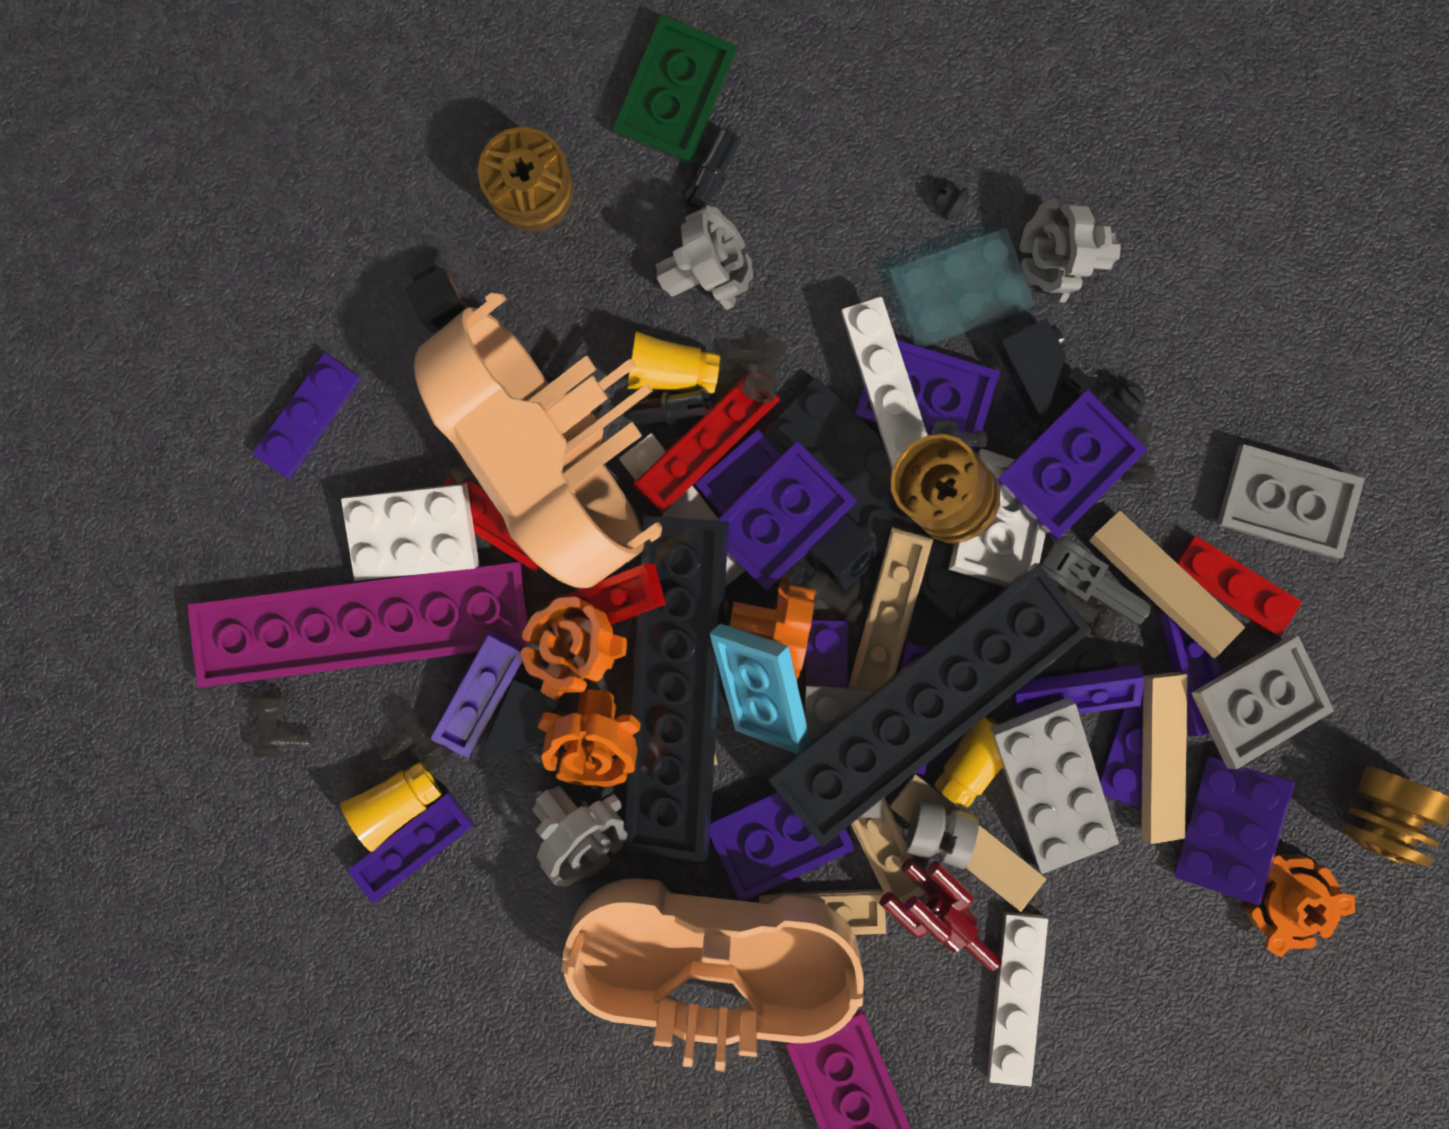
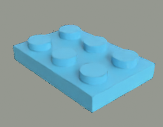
(760, 688)

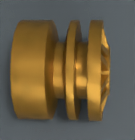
(532, 203)
(931, 474)
(1397, 816)

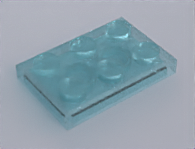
(961, 288)

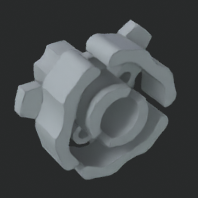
(1072, 247)
(708, 258)
(575, 836)

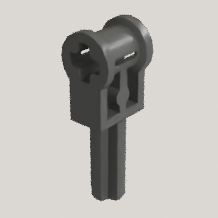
(1084, 575)

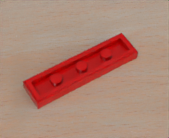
(701, 447)

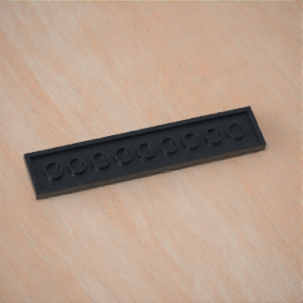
(862, 467)

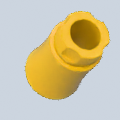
(671, 366)
(971, 765)
(390, 805)

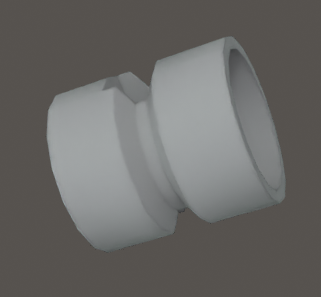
(927, 830)

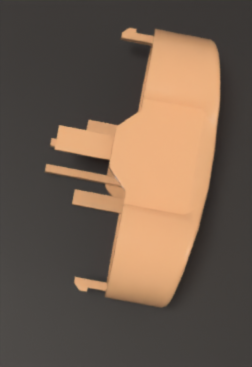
(535, 444)
(785, 957)

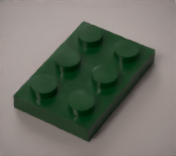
(675, 89)

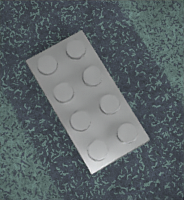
(1055, 785)

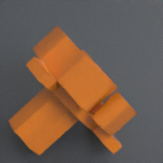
(786, 623)
(574, 649)
(590, 741)
(1299, 905)

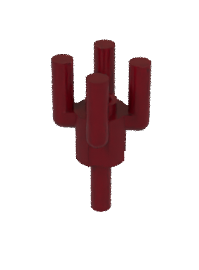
(942, 913)

